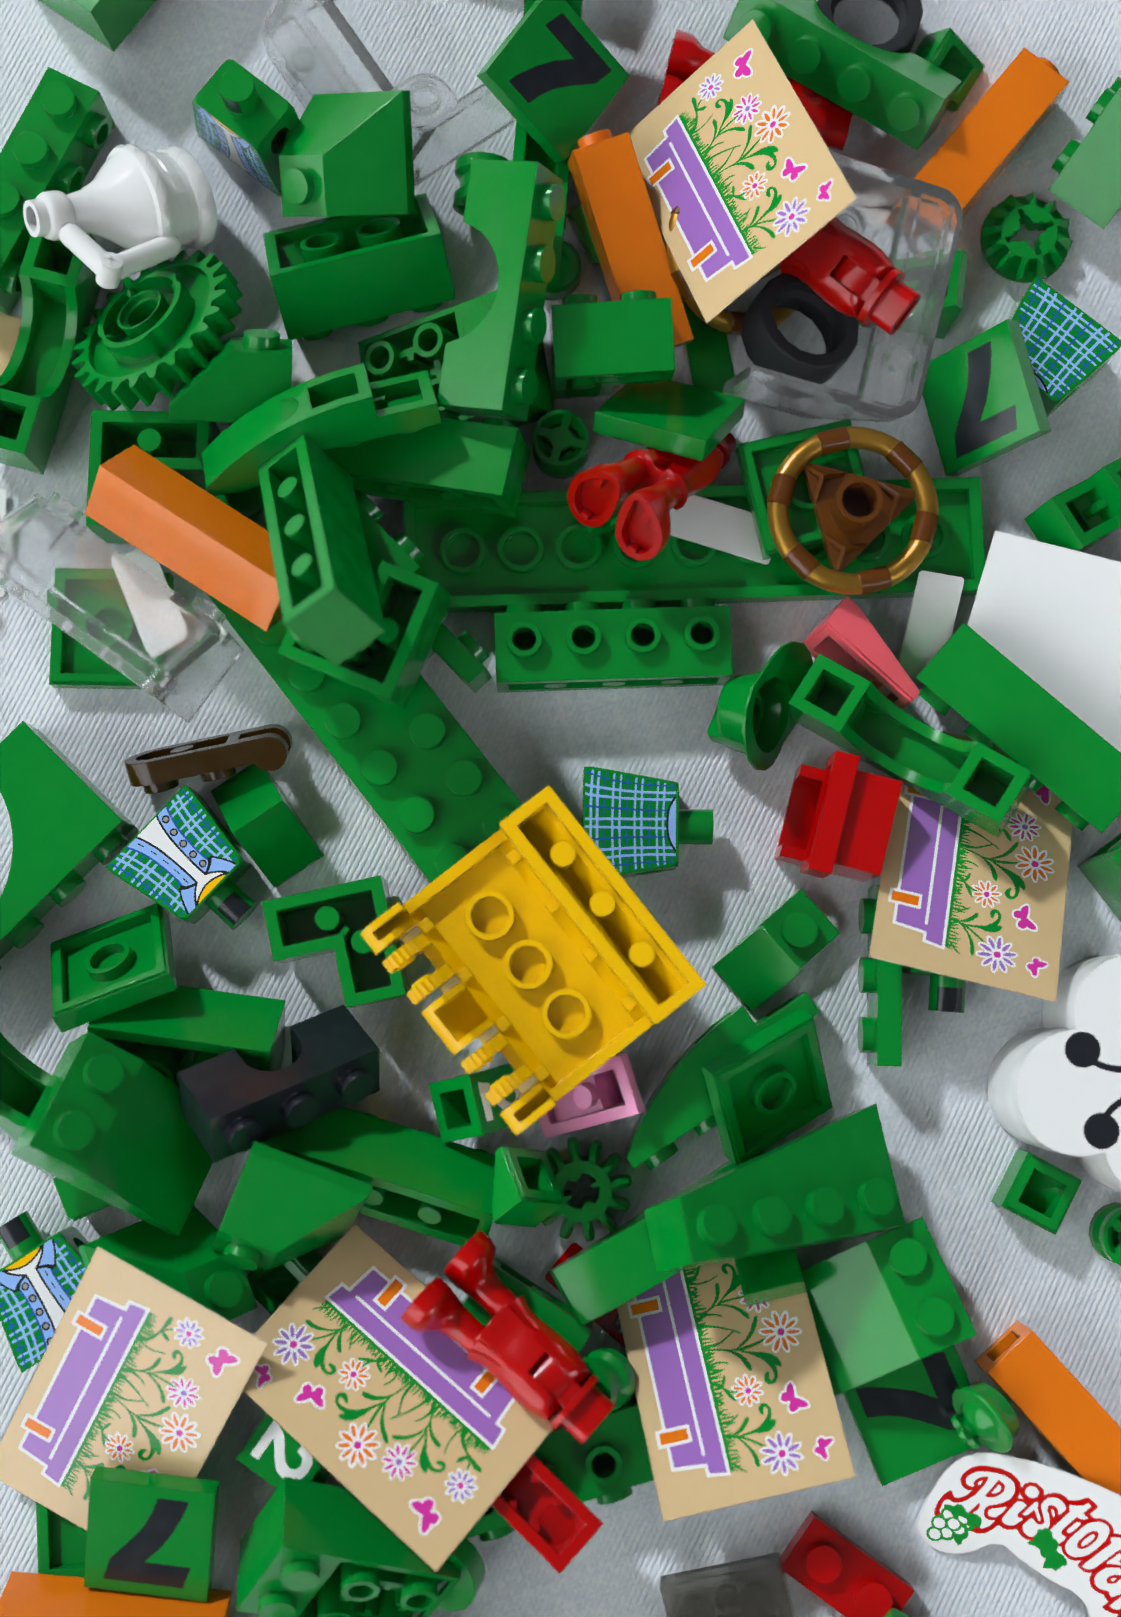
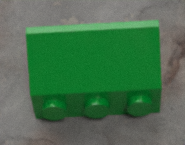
(357, 270)
(196, 1026)

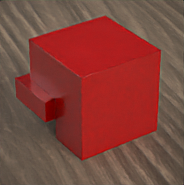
(838, 819)

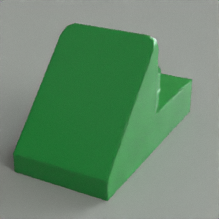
(775, 950)

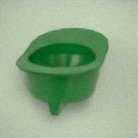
(755, 708)

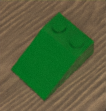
(117, 1134)
(884, 1306)

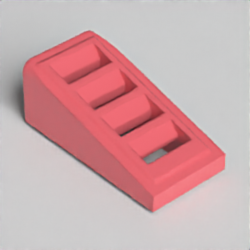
(855, 644)

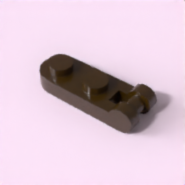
(210, 757)

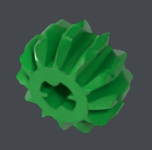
(590, 1207)

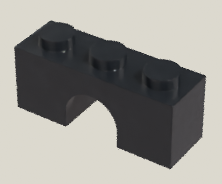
(236, 1104)

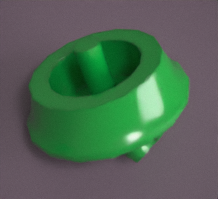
(984, 1417)

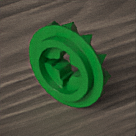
(1016, 259)

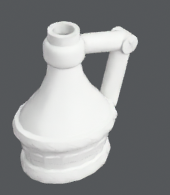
(137, 201)

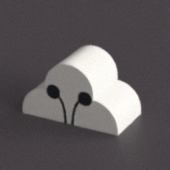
(1064, 1080)

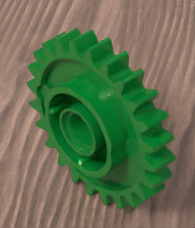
(157, 330)

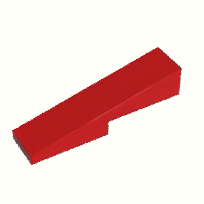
(546, 1513)

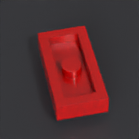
(843, 1571)

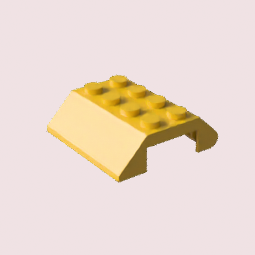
(536, 957)

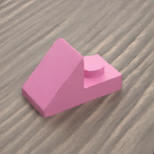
(600, 1098)

